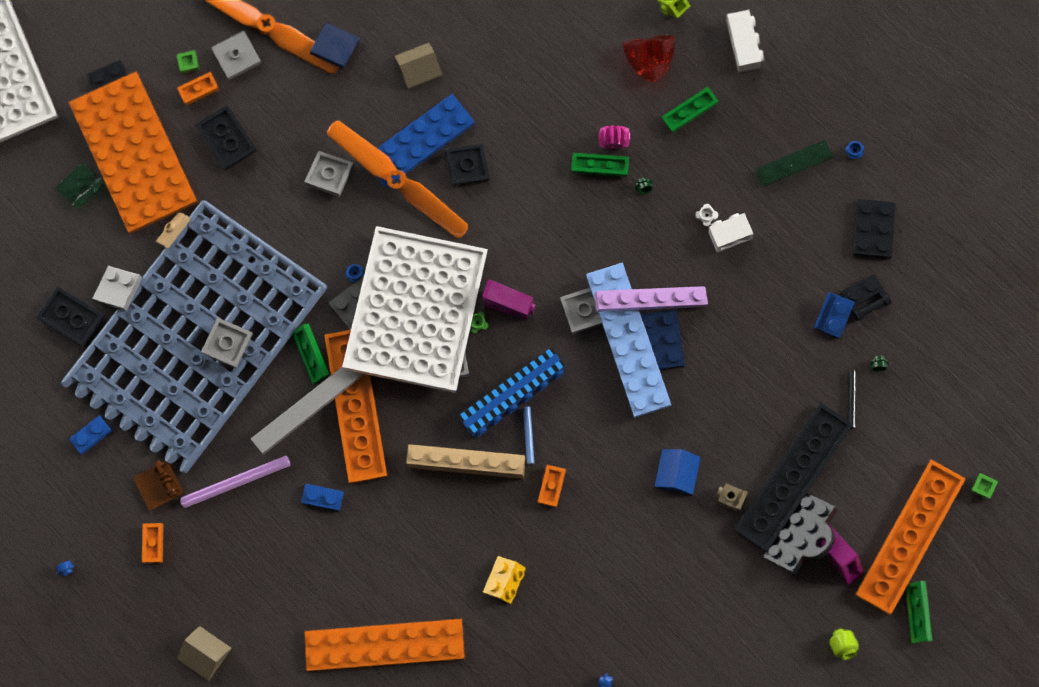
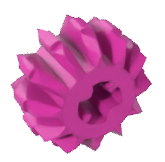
(614, 137)

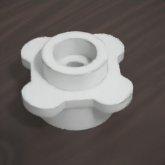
(706, 209)

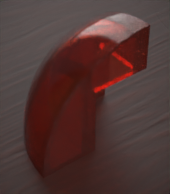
(650, 56)

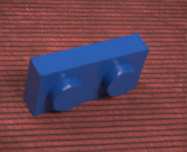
(90, 435)
(322, 497)

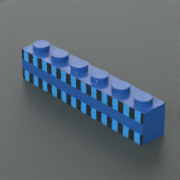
(512, 392)

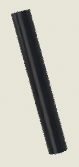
(852, 398)

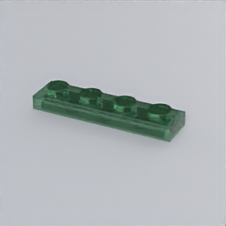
(794, 163)

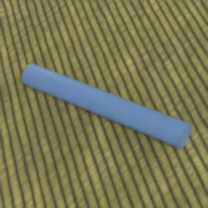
(528, 435)

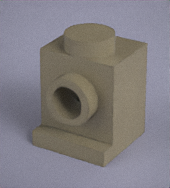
(735, 503)

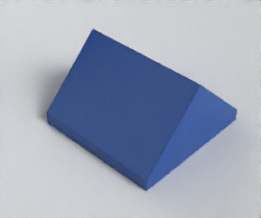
(677, 471)

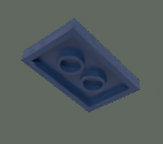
(664, 338)

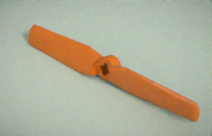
(283, 35)
(381, 166)

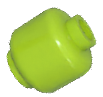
(844, 644)

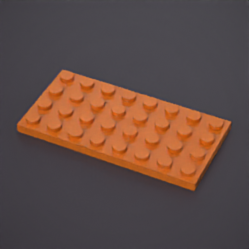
(133, 152)

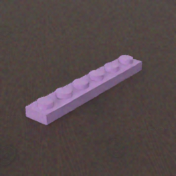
(650, 298)

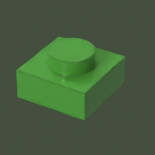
(188, 62)
(984, 486)

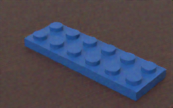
(426, 136)

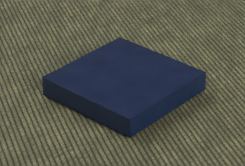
(334, 45)

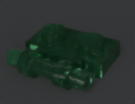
(76, 182)

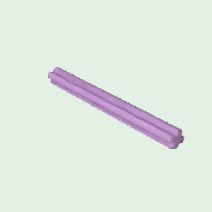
(235, 481)

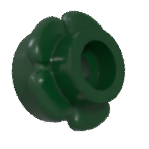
(644, 186)
(879, 363)

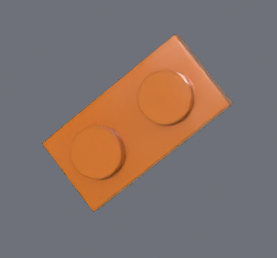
(198, 88)
(551, 486)
(152, 543)

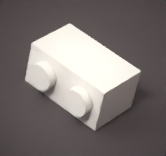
(730, 232)

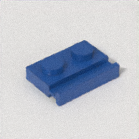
(834, 314)

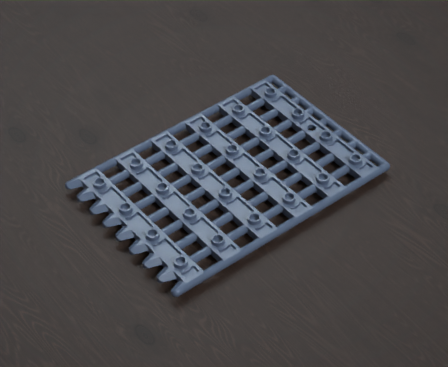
(135, 411)

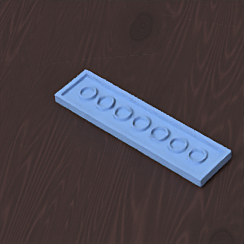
(630, 346)

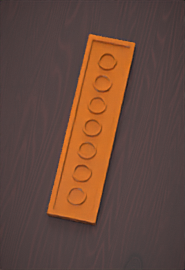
(357, 419)
(910, 537)
(384, 645)

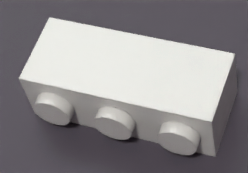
(744, 40)

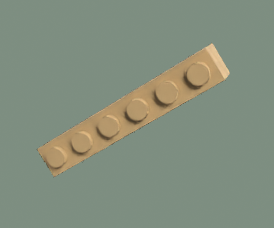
(466, 461)

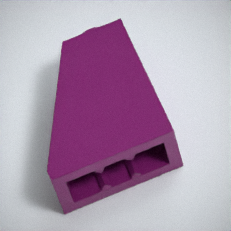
(508, 300)
(844, 559)

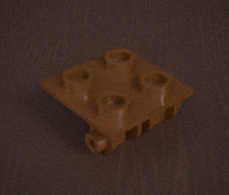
(158, 485)

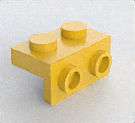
(504, 579)

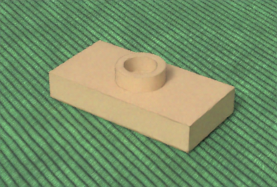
(172, 230)

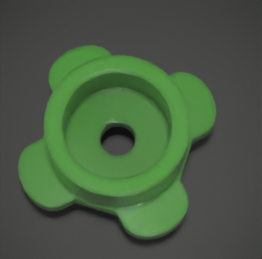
(482, 323)

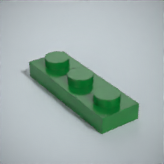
(689, 110)
(600, 164)
(310, 353)
(918, 612)

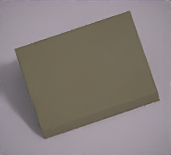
(418, 65)
(203, 652)

